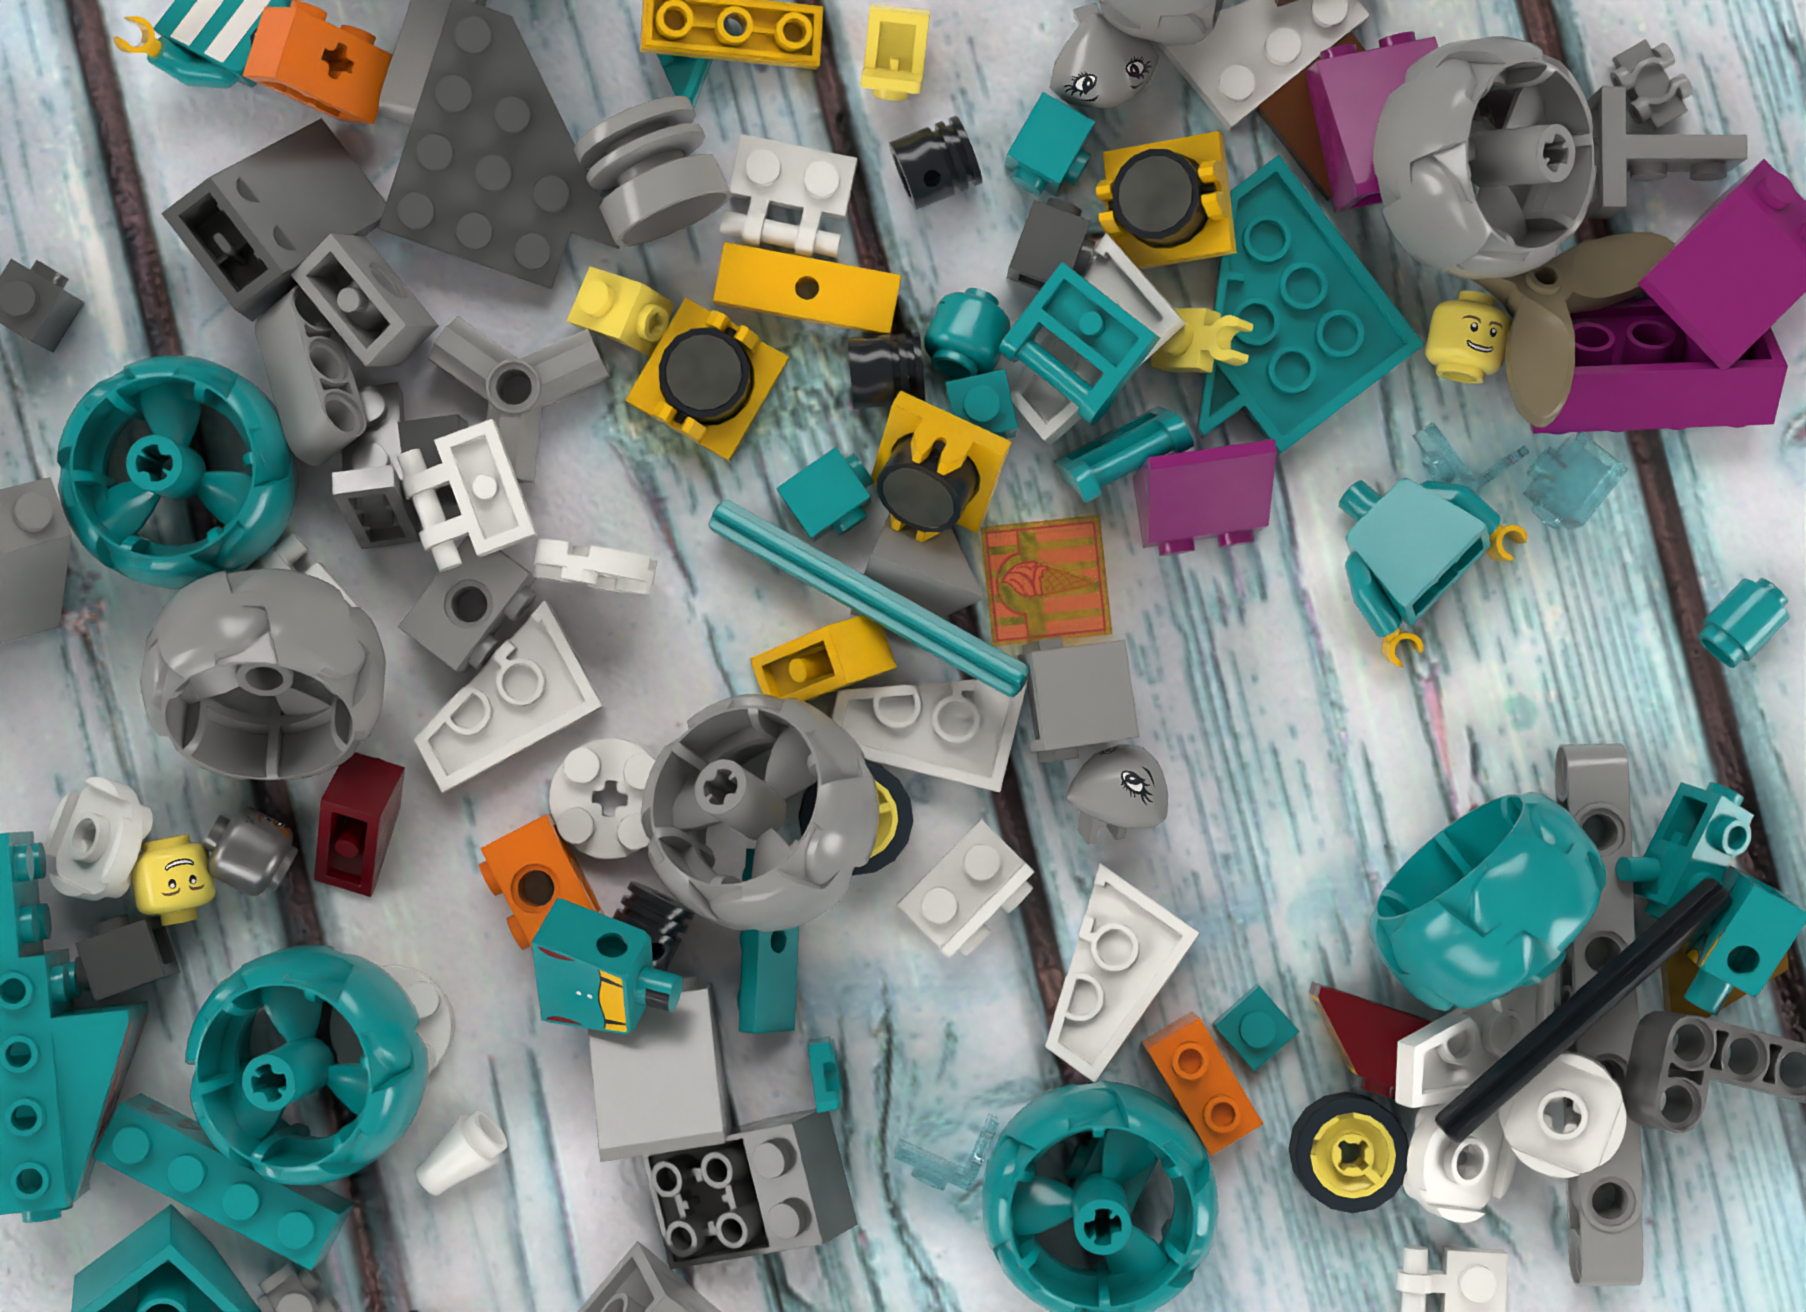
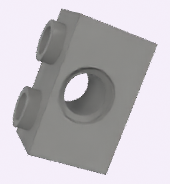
(364, 300)
(436, 615)

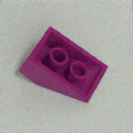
(1735, 266)
(1205, 496)

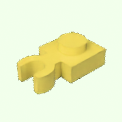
(1200, 342)

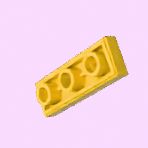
(770, 34)
(770, 279)

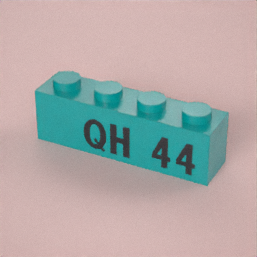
(182, 1163)

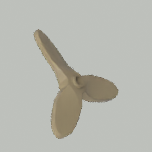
(1540, 300)

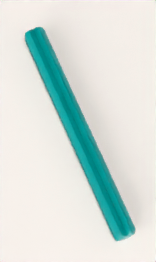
(869, 598)

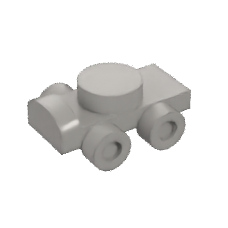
(1648, 86)
(291, 1292)

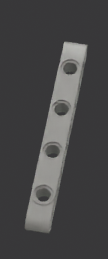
(1604, 1244)

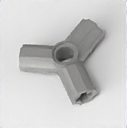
(487, 367)

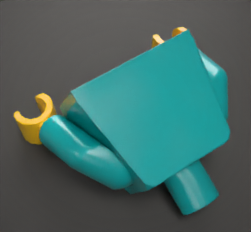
(1414, 550)

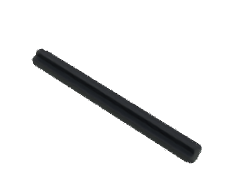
(1583, 1009)

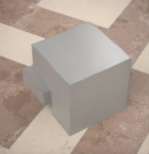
(1078, 696)

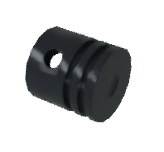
(935, 162)
(885, 368)
(659, 917)

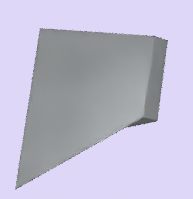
(926, 573)

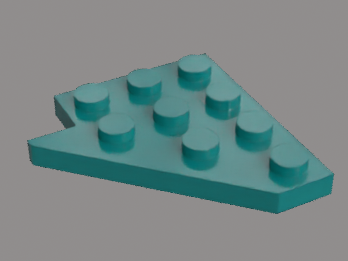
(1314, 312)

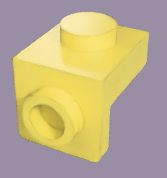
(895, 51)
(621, 310)

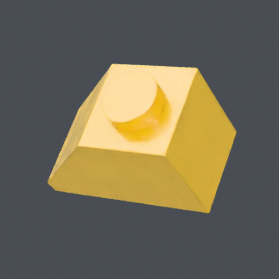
(824, 660)

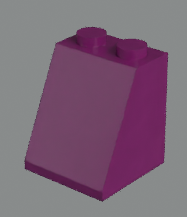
(1347, 102)

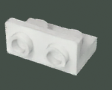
(967, 890)

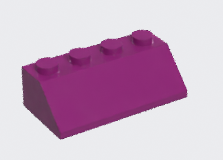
(1648, 374)

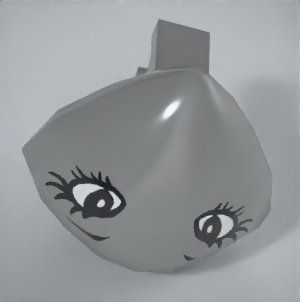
(1101, 63)
(1119, 791)

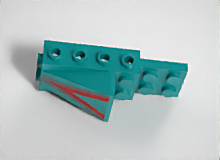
(56, 1060)

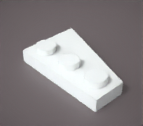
(1260, 50)
(1127, 286)
(511, 704)
(934, 728)
(1116, 972)
(1462, 1045)

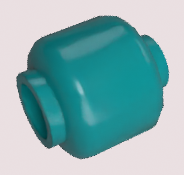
(966, 334)

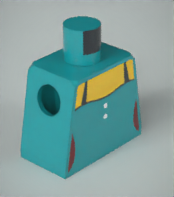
(597, 971)

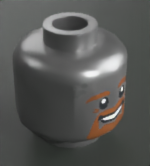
(250, 851)

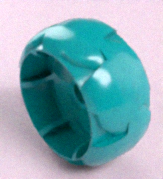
(169, 397)
(1489, 902)
(244, 1098)
(1024, 1204)

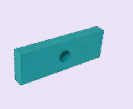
(767, 975)

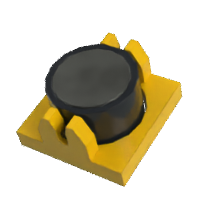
(1166, 200)
(705, 377)
(936, 468)

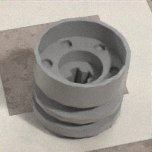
(650, 166)

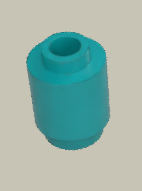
(1744, 621)

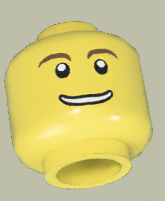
(1467, 338)
(172, 879)

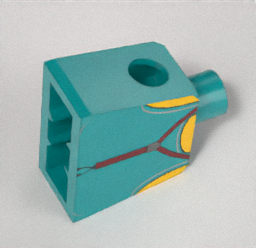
(1759, 927)

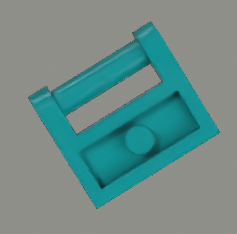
(1091, 327)
(1123, 451)

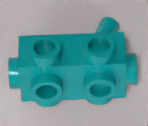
(1690, 844)

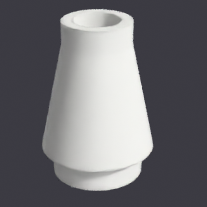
(465, 1150)

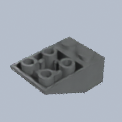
(271, 212)
(757, 1194)

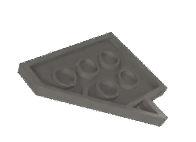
(491, 157)

